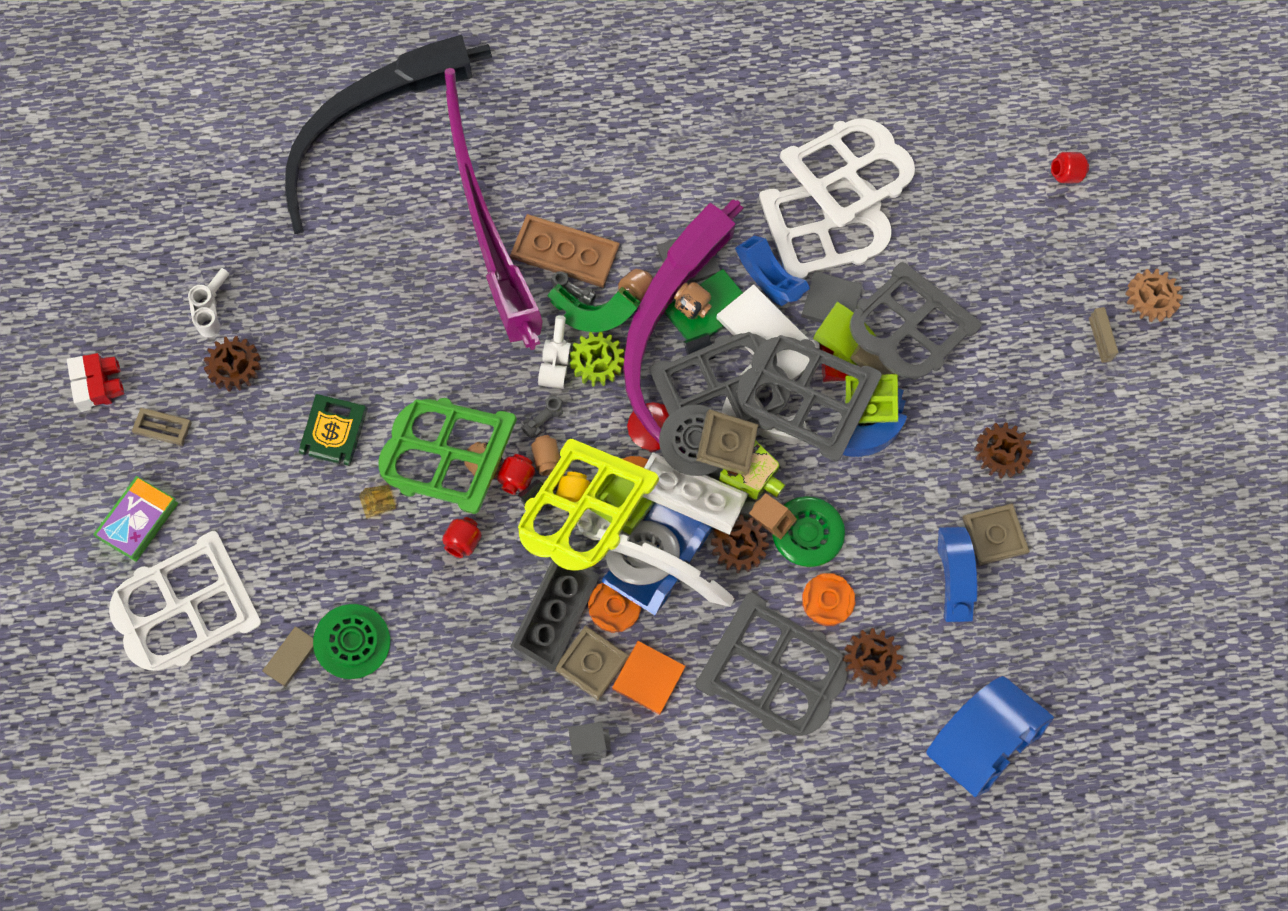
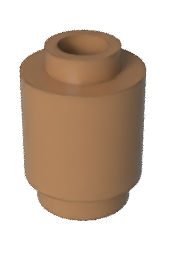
(545, 454)

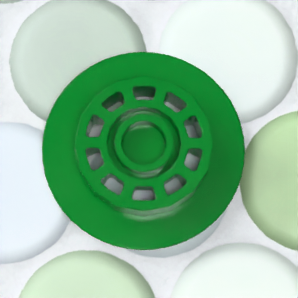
(809, 533)
(351, 641)

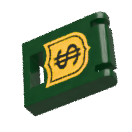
(330, 433)

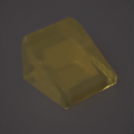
(376, 500)

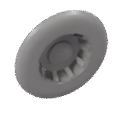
(637, 571)

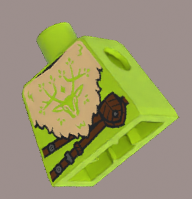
(760, 475)

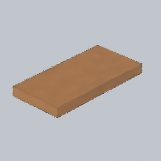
(565, 250)

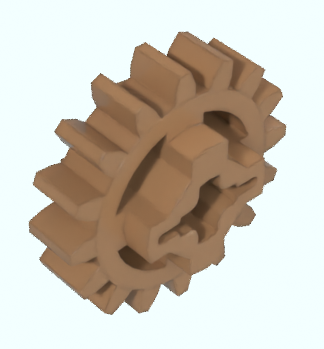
(1141, 295)

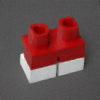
(91, 382)

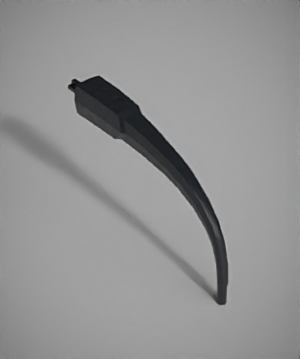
(412, 72)

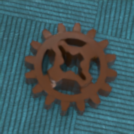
(244, 363)
(999, 460)
(748, 548)
(877, 668)

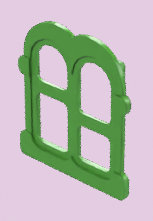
(487, 462)

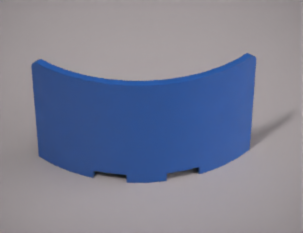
(690, 536)
(986, 732)

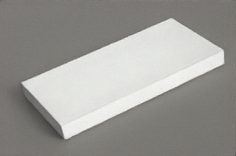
(758, 315)
(696, 496)

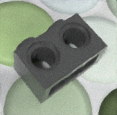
(589, 742)

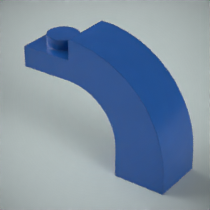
(768, 273)
(876, 437)
(960, 573)

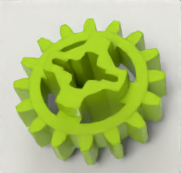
(592, 348)

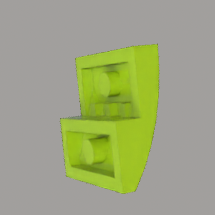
(836, 334)
(883, 403)

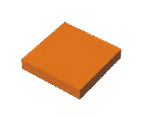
(648, 677)

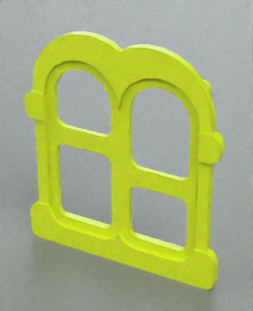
(558, 545)

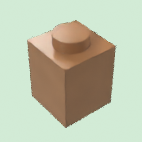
(772, 516)

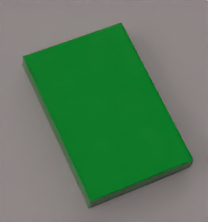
(722, 292)

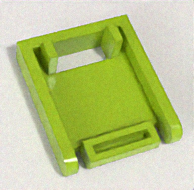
(615, 492)

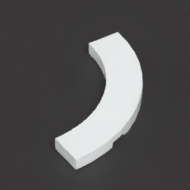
(674, 566)

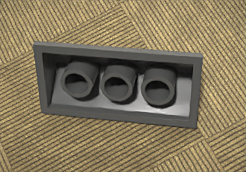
(553, 615)

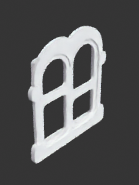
(884, 149)
(782, 235)
(137, 628)

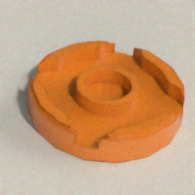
(827, 608)
(612, 614)

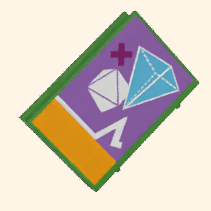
(136, 518)

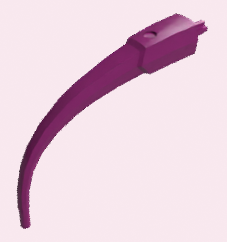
(684, 260)
(509, 290)

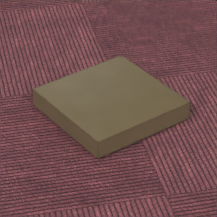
(727, 442)
(995, 534)
(591, 662)

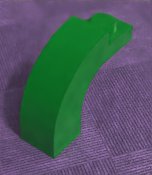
(594, 318)

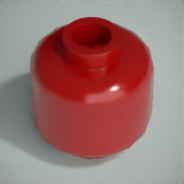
(1070, 167)
(515, 474)
(461, 537)

